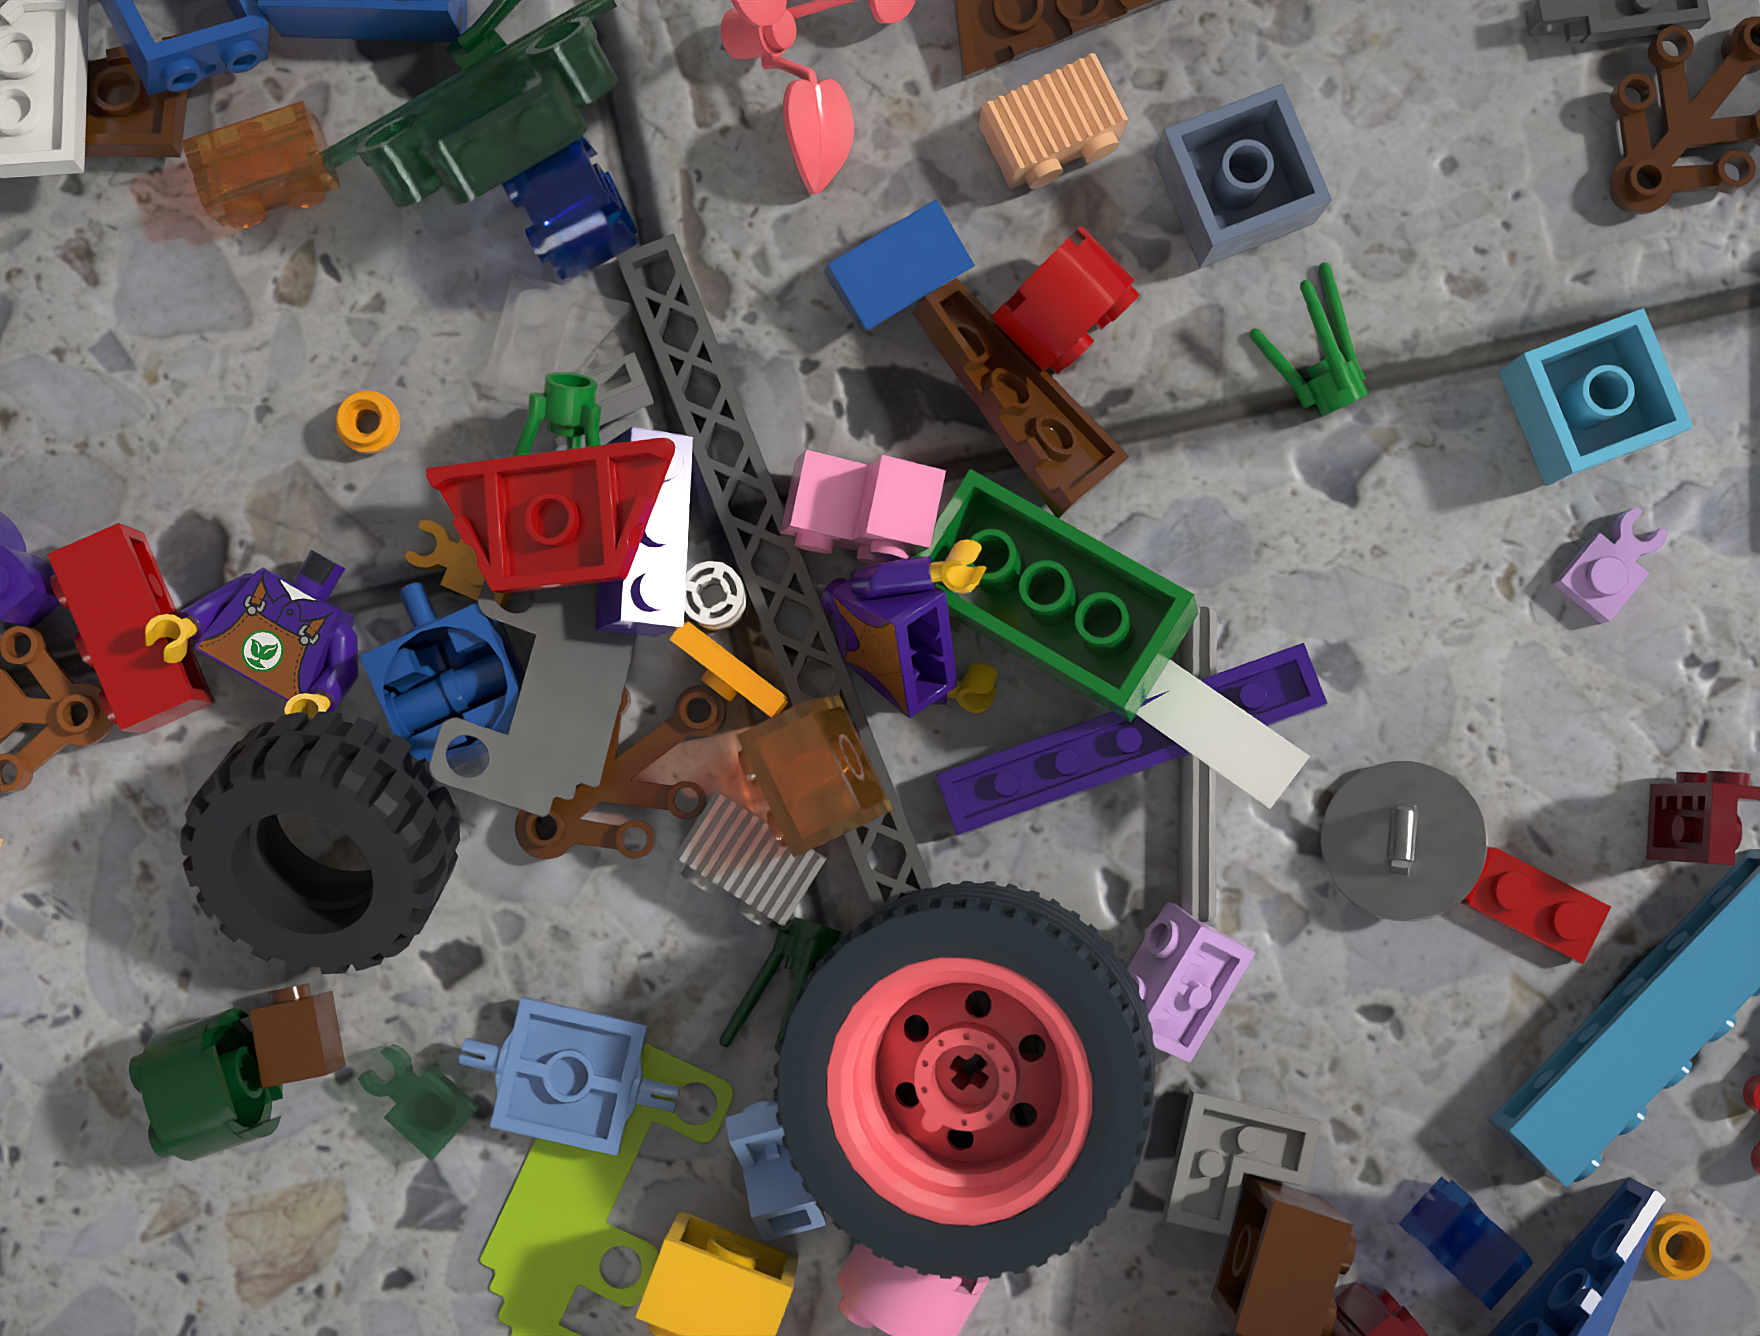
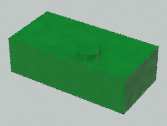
(1062, 596)

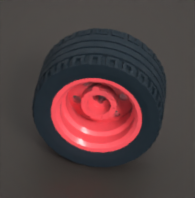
(889, 1165)

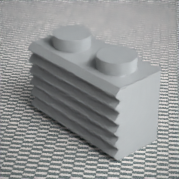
(740, 854)

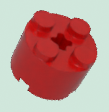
(1064, 299)

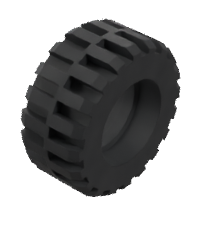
(282, 897)

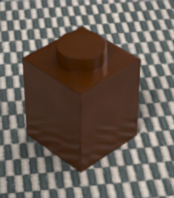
(296, 1036)

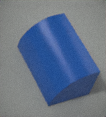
(898, 266)

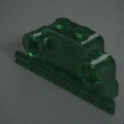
(490, 115)

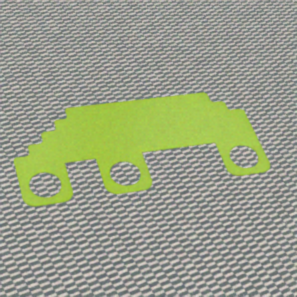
(560, 1207)

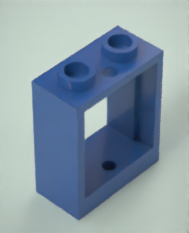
(187, 59)

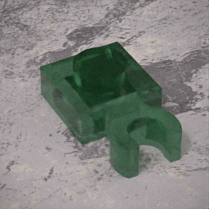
(427, 1107)

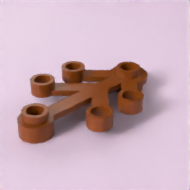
(55, 712)

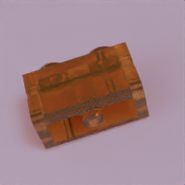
(261, 165)

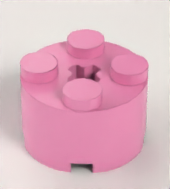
(902, 1299)

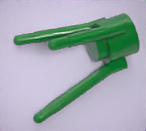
(1337, 378)
(567, 408)

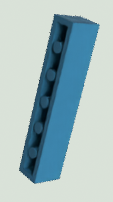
(1641, 1033)

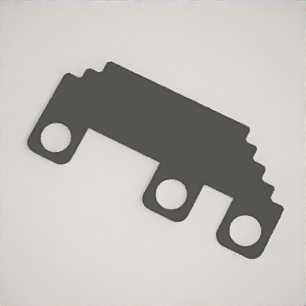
(562, 707)

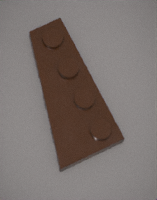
(1007, 30)
(124, 117)

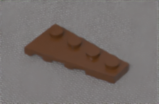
(1029, 410)

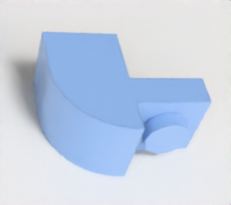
(772, 1186)

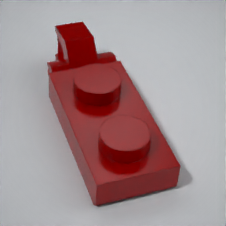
(1537, 905)

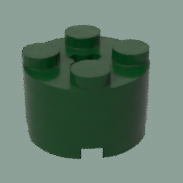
(204, 1088)

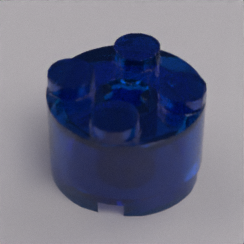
(573, 211)

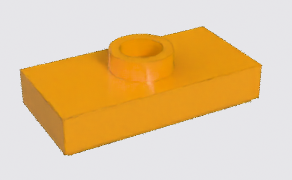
(727, 673)

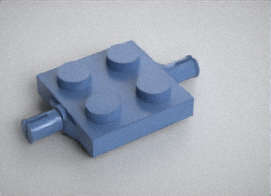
(569, 1075)

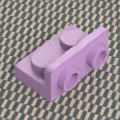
(1186, 978)

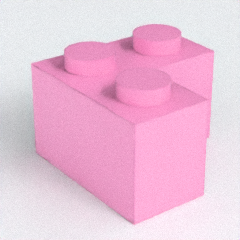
(873, 508)

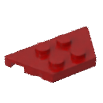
(556, 512)

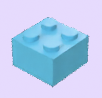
(1595, 397)

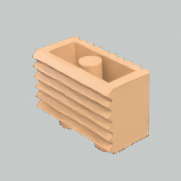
(1053, 123)

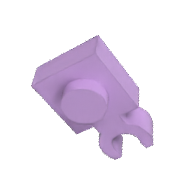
(1606, 571)

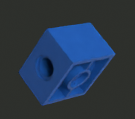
(445, 671)

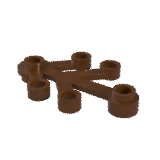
(1685, 122)
(619, 788)

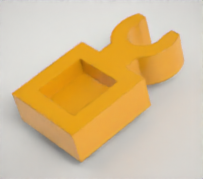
(459, 559)

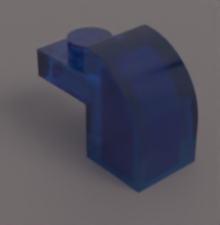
(1466, 1242)

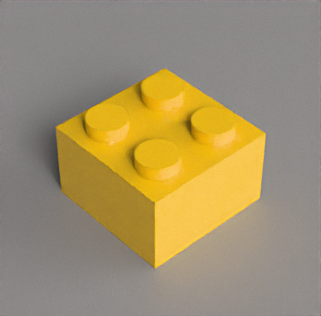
(716, 1283)

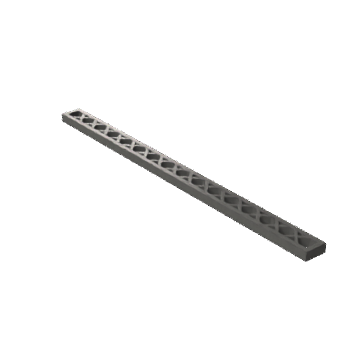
(744, 557)

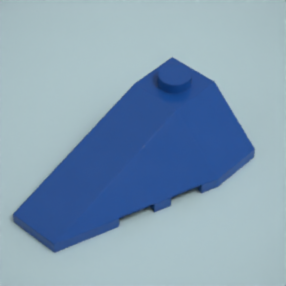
(1592, 1274)

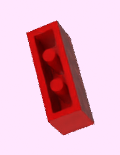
(113, 594)

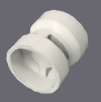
(722, 602)

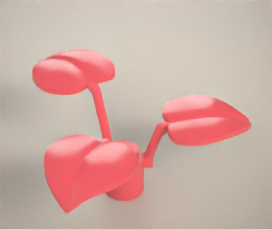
(814, 112)

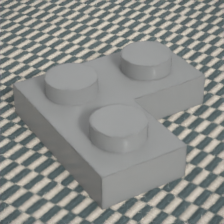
(1221, 1143)

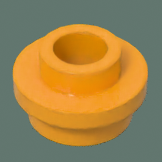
(352, 412)
(1694, 1250)

